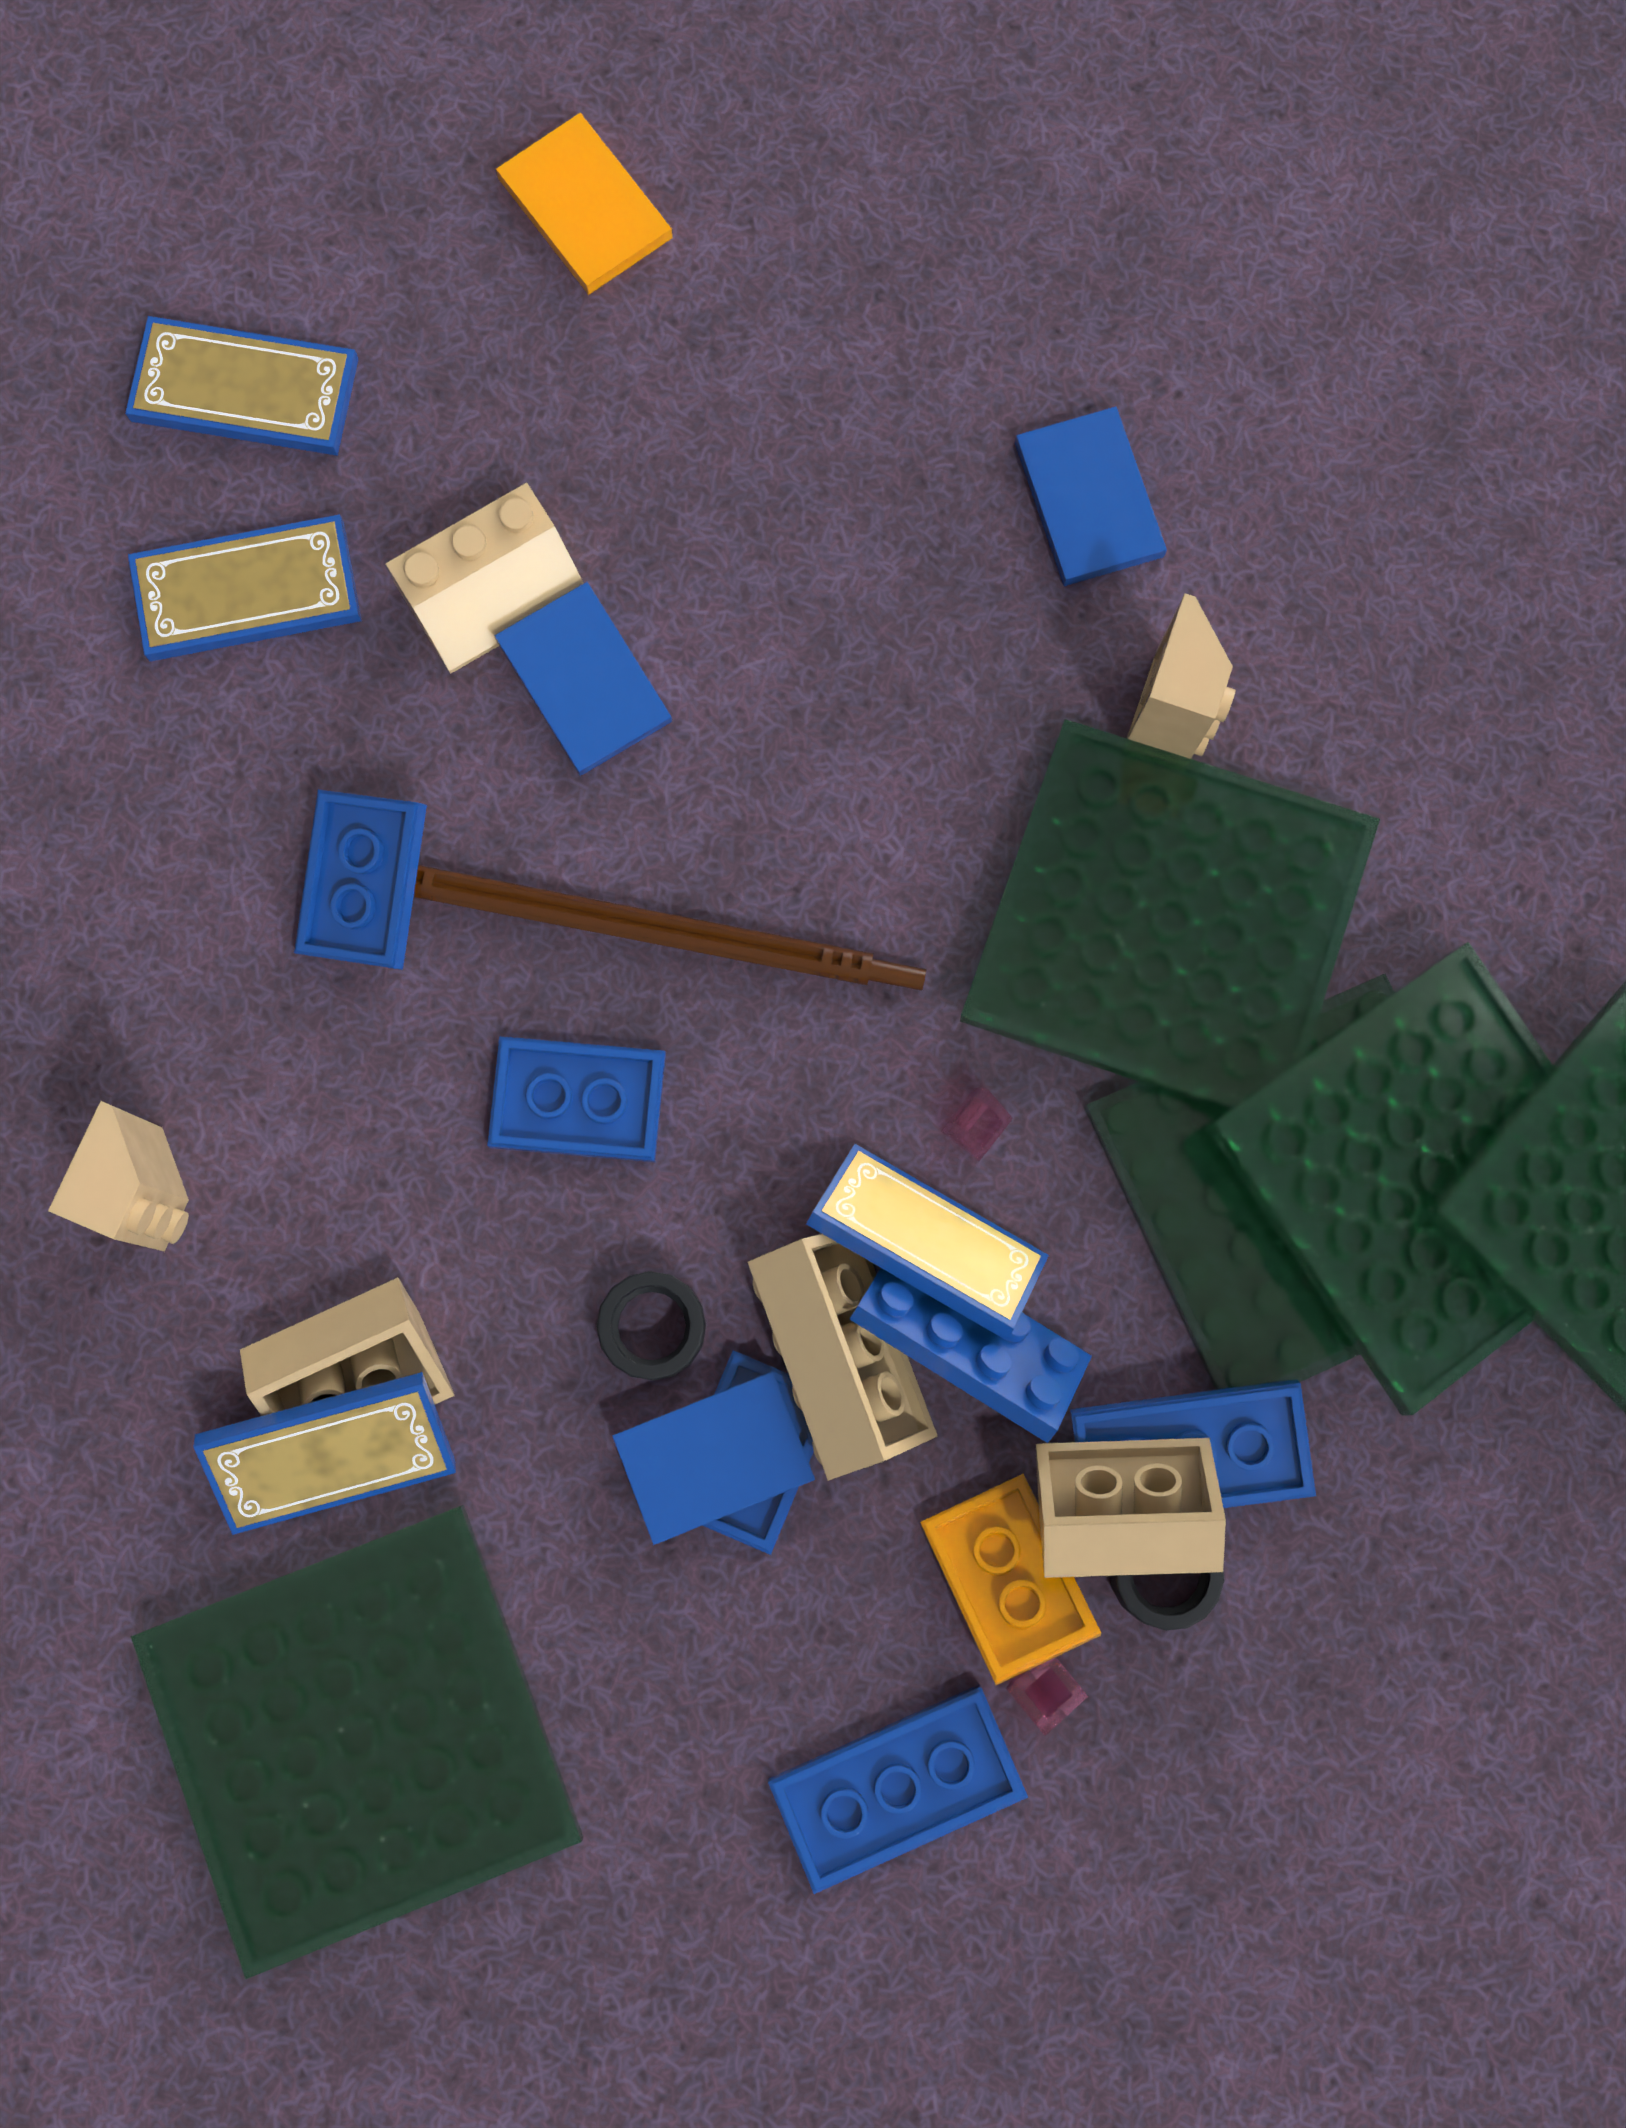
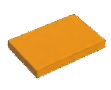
(584, 203)
(997, 1578)

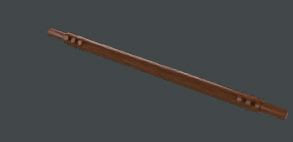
(662, 929)

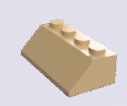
(844, 1379)

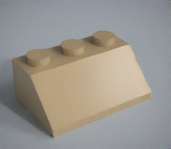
(484, 575)
(1185, 686)
(124, 1182)
(343, 1351)
(1129, 1508)

